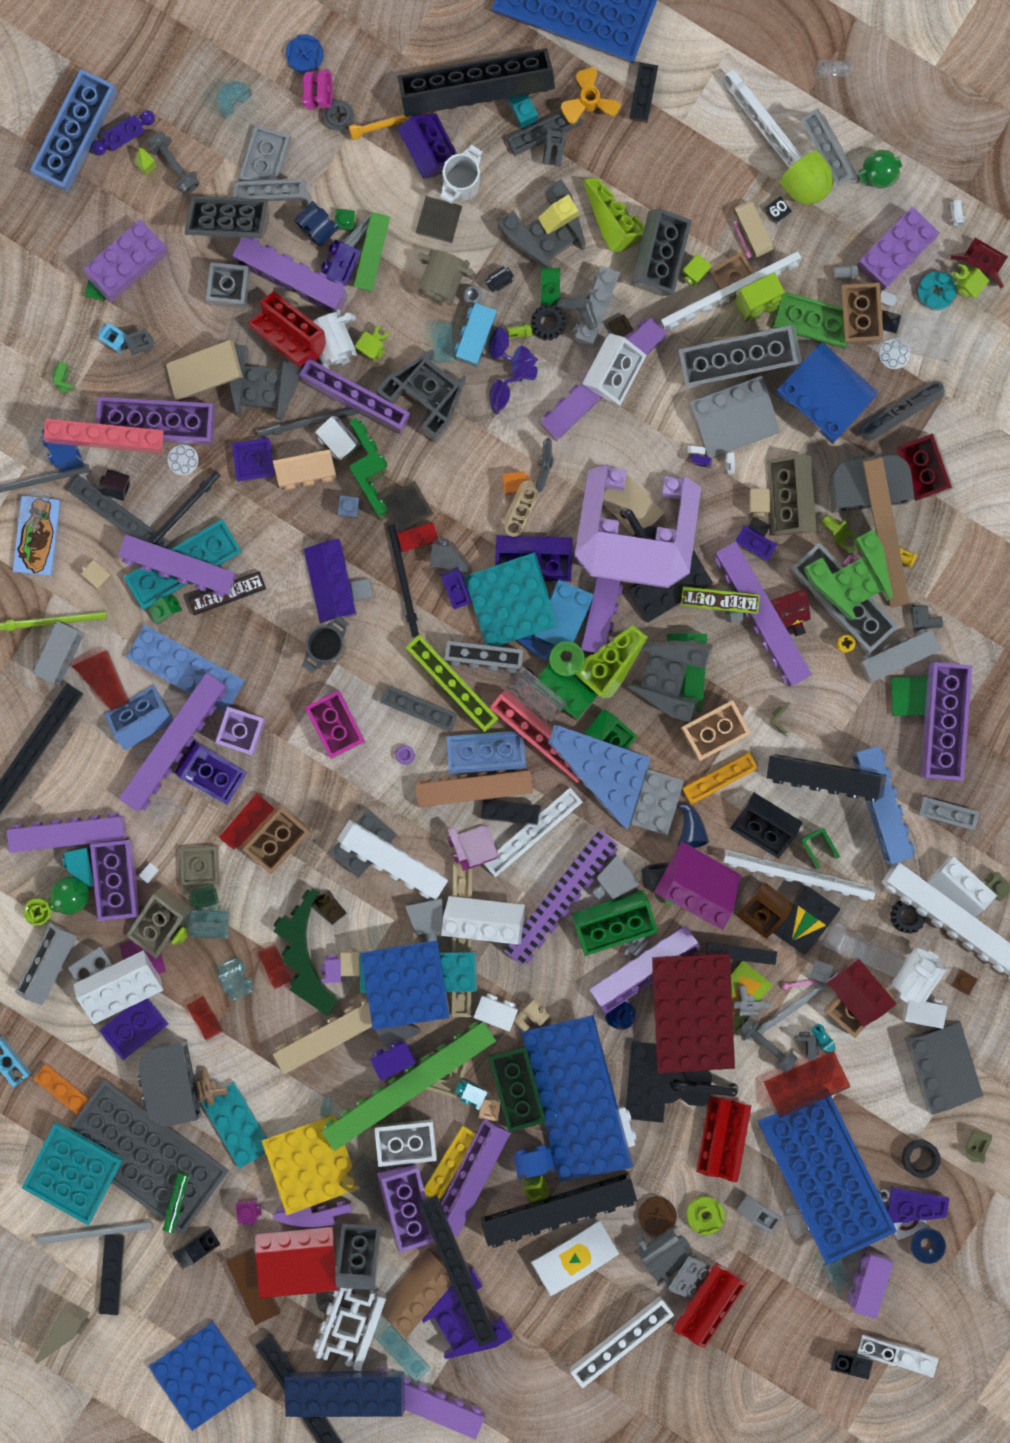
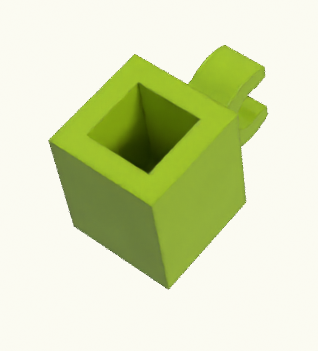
(970, 281)
(371, 345)

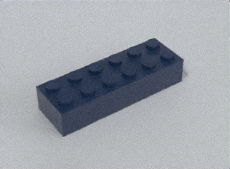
(345, 1394)

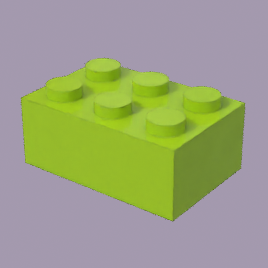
(759, 297)

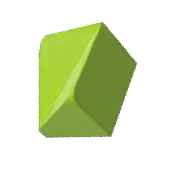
(145, 161)
(536, 1188)

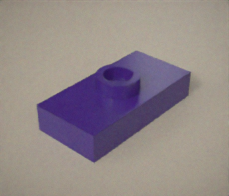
(755, 543)
(455, 588)

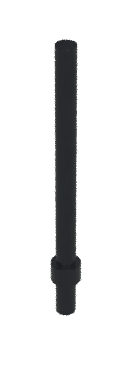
(204, 486)
(411, 617)

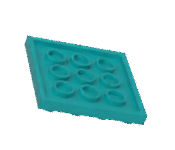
(511, 601)
(72, 1173)

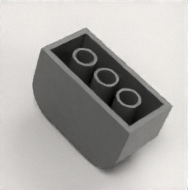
(849, 485)
(169, 1084)

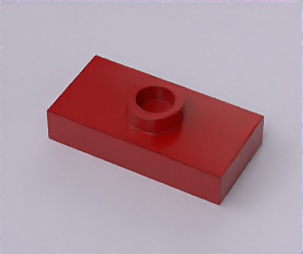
(417, 537)

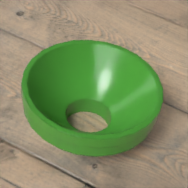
(570, 666)

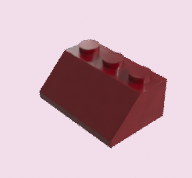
(926, 466)
(861, 992)

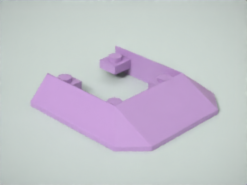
(632, 558)

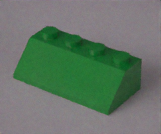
(614, 922)

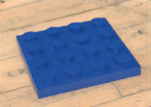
(405, 985)
(202, 1376)

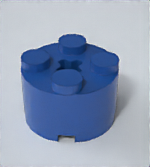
(533, 1162)

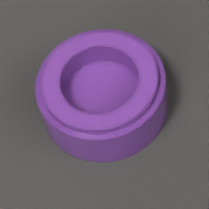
(405, 755)

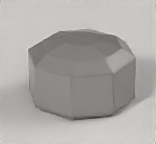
(472, 295)
(732, 616)

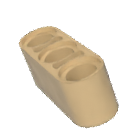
(753, 229)
(520, 517)

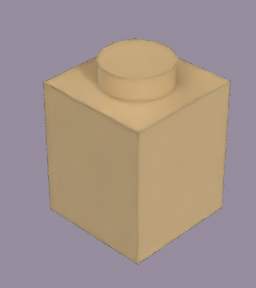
(759, 502)
(96, 574)
(350, 962)

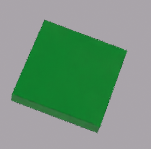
(908, 696)

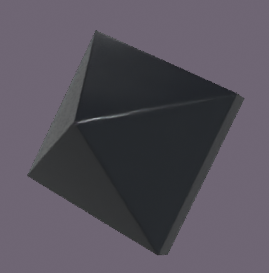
(890, 321)

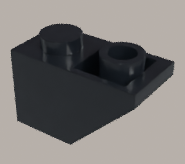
(196, 1248)
(851, 1364)

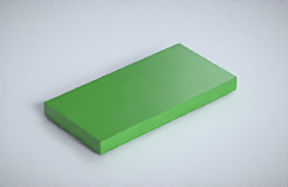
(811, 319)

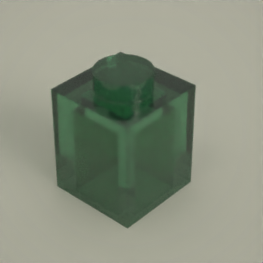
(203, 897)

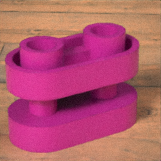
(317, 89)

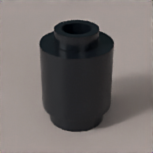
(499, 279)

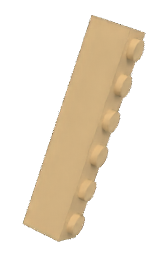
(323, 1038)

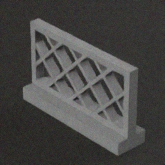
(829, 147)

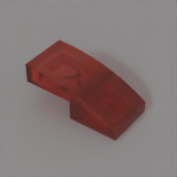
(274, 966)
(205, 1018)

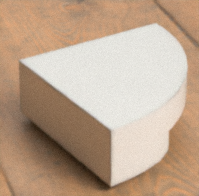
(730, 463)

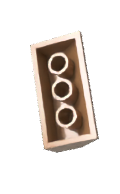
(417, 1293)

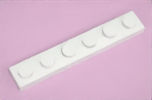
(532, 833)

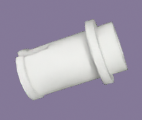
(957, 213)

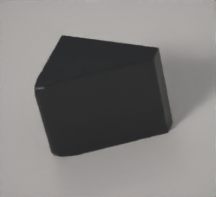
(759, 526)

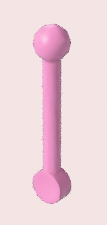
(748, 254)
(785, 986)

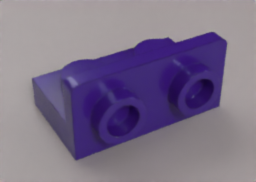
(340, 262)

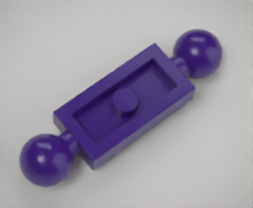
(123, 132)

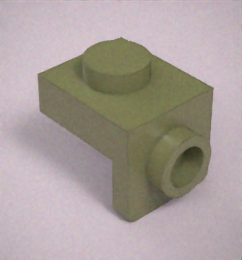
(977, 1146)

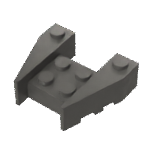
(534, 240)
(264, 386)
(427, 387)
(666, 675)

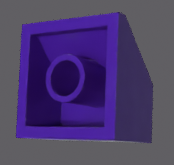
(393, 1060)

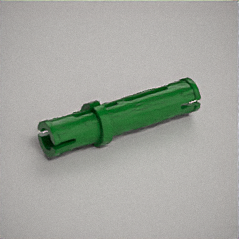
(169, 1225)

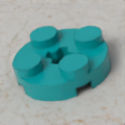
(927, 285)

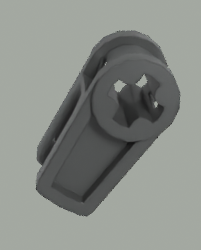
(559, 143)

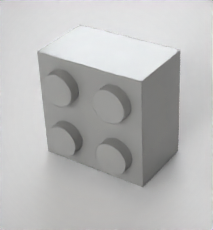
(228, 285)

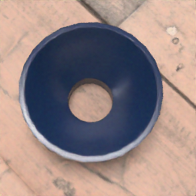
(935, 1252)

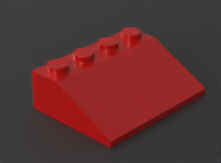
(296, 1262)

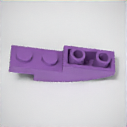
(314, 1218)

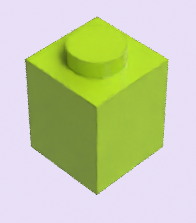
(696, 270)

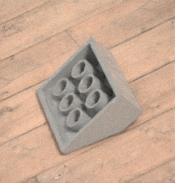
(734, 417)

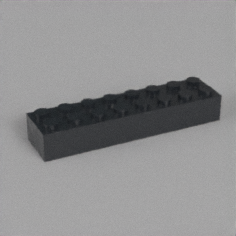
(476, 82)
(558, 1209)

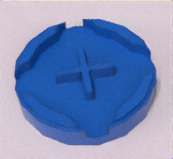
(304, 53)

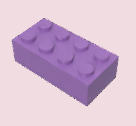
(898, 249)
(125, 261)
(115, 880)
(401, 1193)

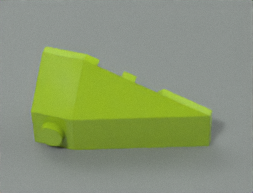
(615, 223)

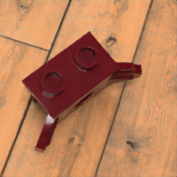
(985, 258)

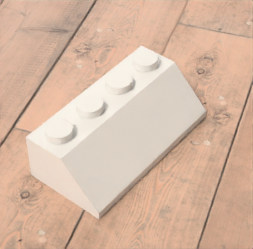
(483, 920)

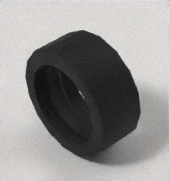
(935, 1158)

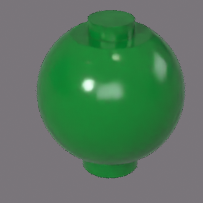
(880, 169)
(68, 896)

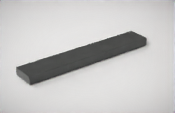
(113, 511)

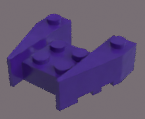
(456, 1327)

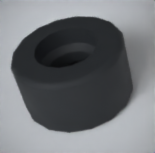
(652, 875)

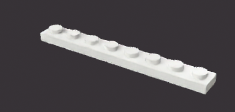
(724, 295)
(805, 876)

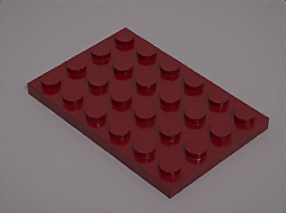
(693, 1012)

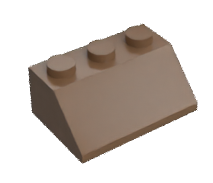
(862, 314)

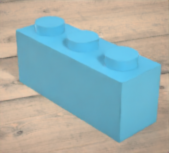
(475, 334)

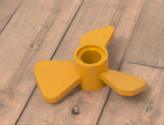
(574, 108)

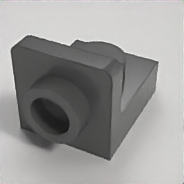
(139, 342)

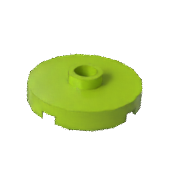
(707, 1225)

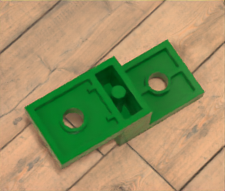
(369, 468)

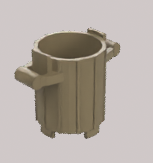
(442, 276)

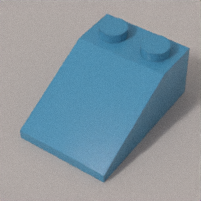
(570, 609)

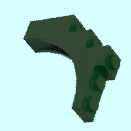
(294, 930)

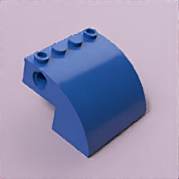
(827, 392)

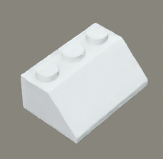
(614, 368)
(962, 886)

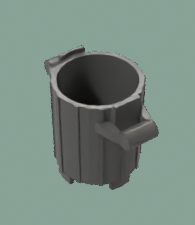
(325, 644)
(664, 1254)

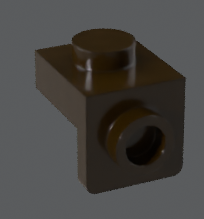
(330, 907)

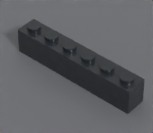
(826, 776)

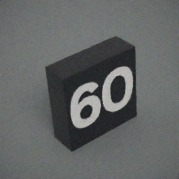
(778, 209)

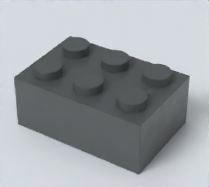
(376, 826)
(358, 1256)

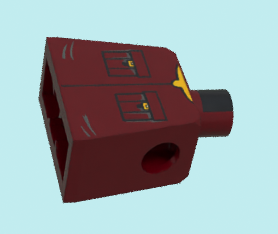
(793, 610)

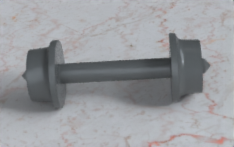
(187, 182)
(786, 1061)

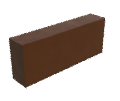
(244, 1271)

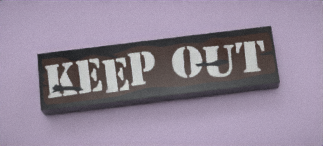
(241, 588)

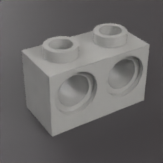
(90, 963)

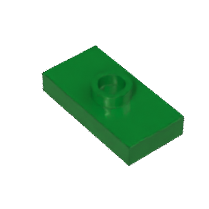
(550, 286)

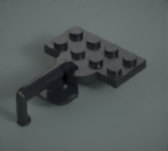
(657, 600)
(651, 1090)

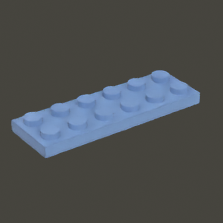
(180, 665)

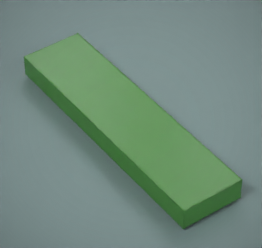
(371, 251)

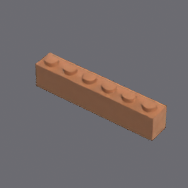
(474, 788)

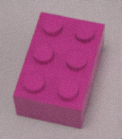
(335, 724)

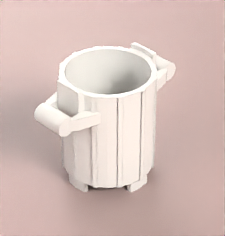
(462, 175)
(338, 341)
(919, 976)

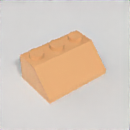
(305, 470)

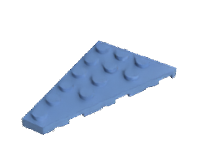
(606, 769)

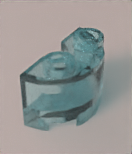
(230, 94)
(234, 979)

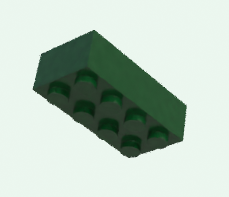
(517, 1088)

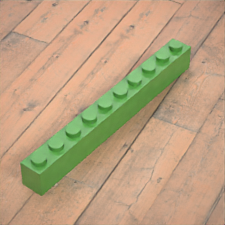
(408, 1085)

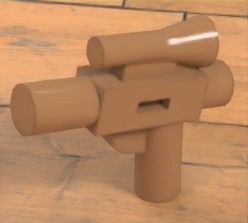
(208, 1089)

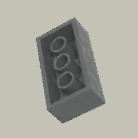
(661, 252)

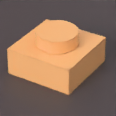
(490, 1110)

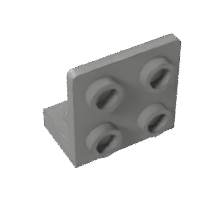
(689, 1276)

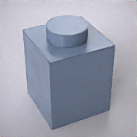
(349, 507)

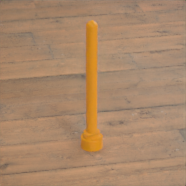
(358, 131)

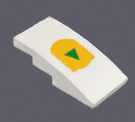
(574, 1258)

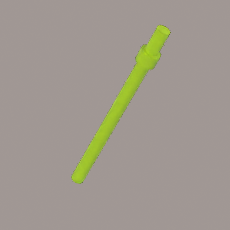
(12, 625)

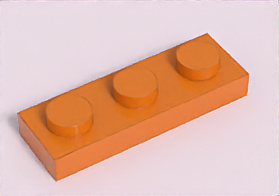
(61, 1089)

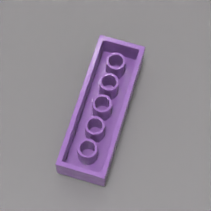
(289, 275)
(179, 420)
(946, 721)

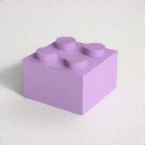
(240, 731)

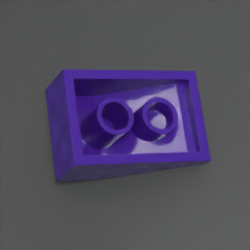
(210, 772)

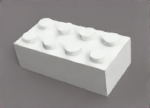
(118, 987)

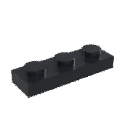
(643, 92)
(510, 812)

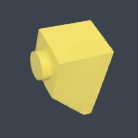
(559, 214)

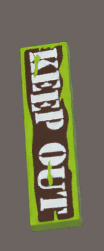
(720, 600)

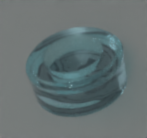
(325, 1106)

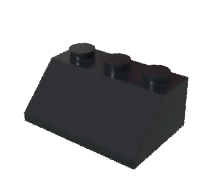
(766, 825)

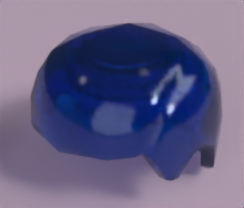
(622, 1016)

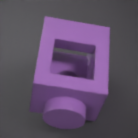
(331, 969)

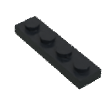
(112, 1275)

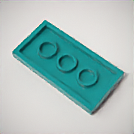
(236, 1126)

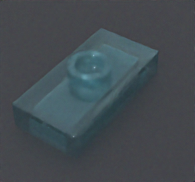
(443, 342)

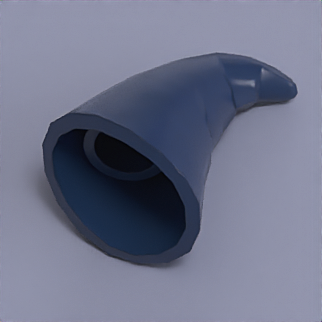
(693, 829)

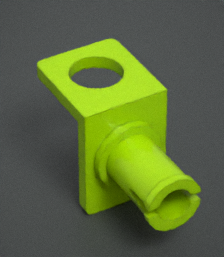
(840, 532)

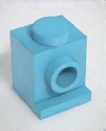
(107, 332)

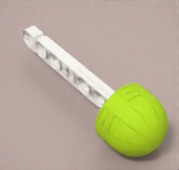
(809, 176)

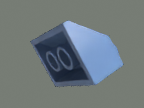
(139, 718)

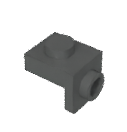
(812, 1048)

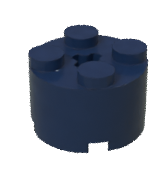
(316, 224)

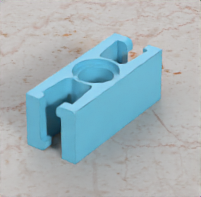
(16, 1062)

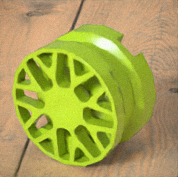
(37, 911)

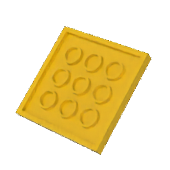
(306, 1166)

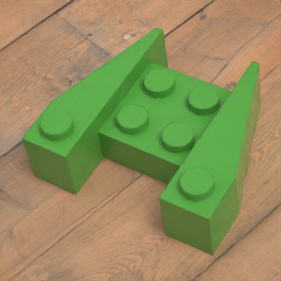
(856, 581)

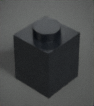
(115, 484)

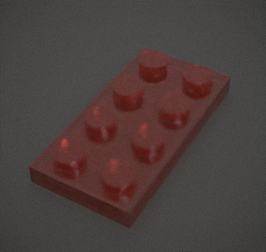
(806, 1084)

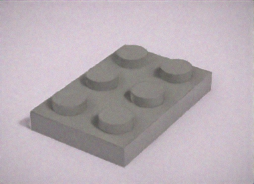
(657, 802)

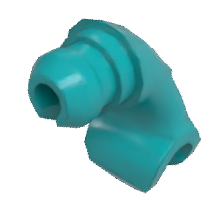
(824, 1040)

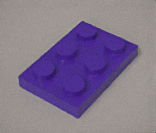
(133, 1027)

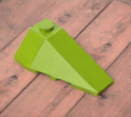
(610, 665)

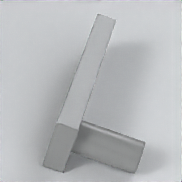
(273, 190)

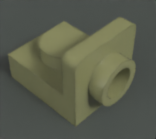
(998, 885)

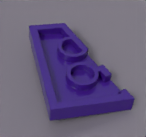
(913, 1205)

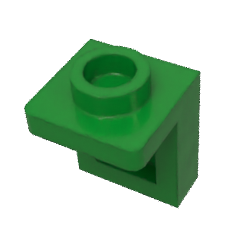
(164, 608)

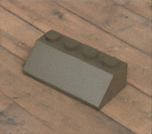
(791, 495)

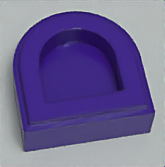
(701, 461)

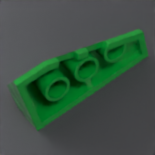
(695, 676)

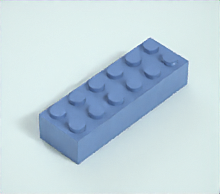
(74, 131)
(885, 812)

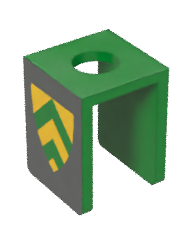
(822, 831)

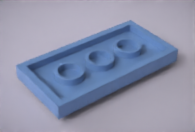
(485, 752)

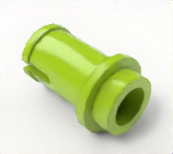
(520, 331)

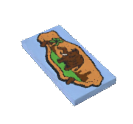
(37, 546)

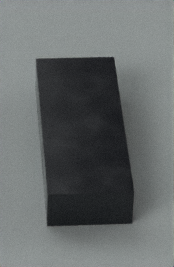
(743, 953)

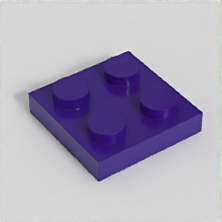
(253, 460)

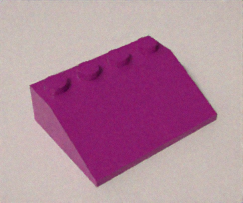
(700, 885)

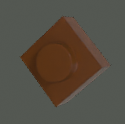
(964, 982)

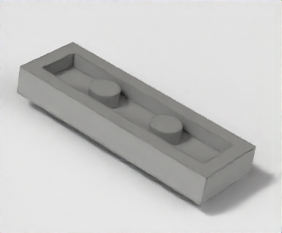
(948, 813)

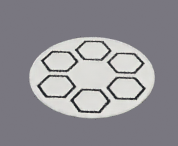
(893, 357)
(182, 459)

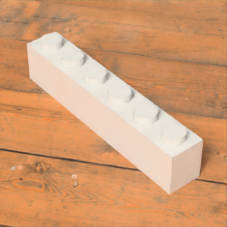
(390, 858)
(621, 1341)

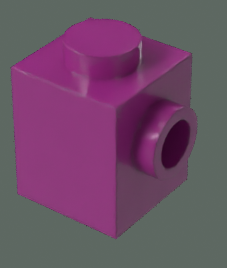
(248, 1211)

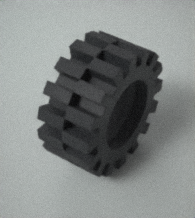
(548, 333)
(903, 927)

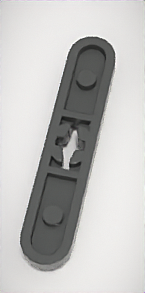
(909, 405)

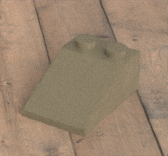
(159, 922)
(69, 1323)

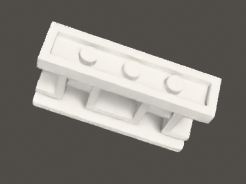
(363, 1329)

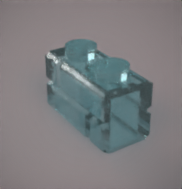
(209, 924)

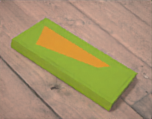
(755, 985)

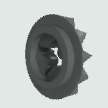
(345, 109)

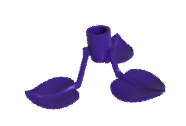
(522, 368)

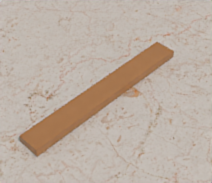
(885, 527)

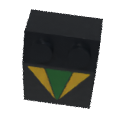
(807, 920)

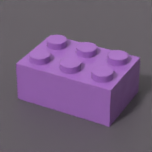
(870, 1283)

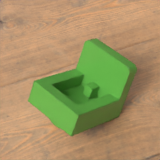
(60, 375)

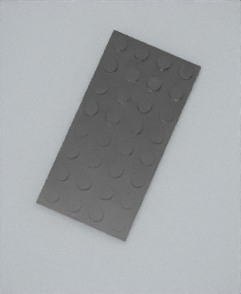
(150, 1154)

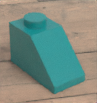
(523, 110)
(80, 865)

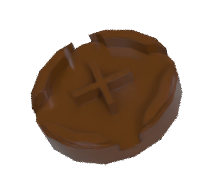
(657, 1215)

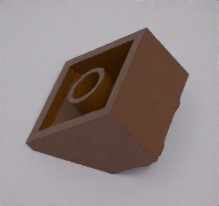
(765, 910)

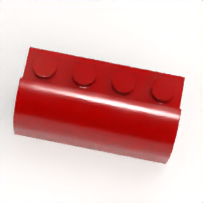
(288, 330)
(723, 1138)
(709, 1305)

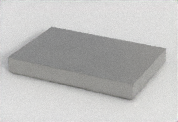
(264, 155)

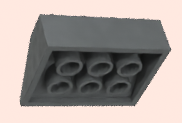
(227, 217)
(944, 1068)

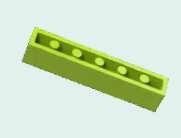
(452, 683)

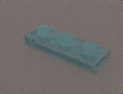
(403, 1353)

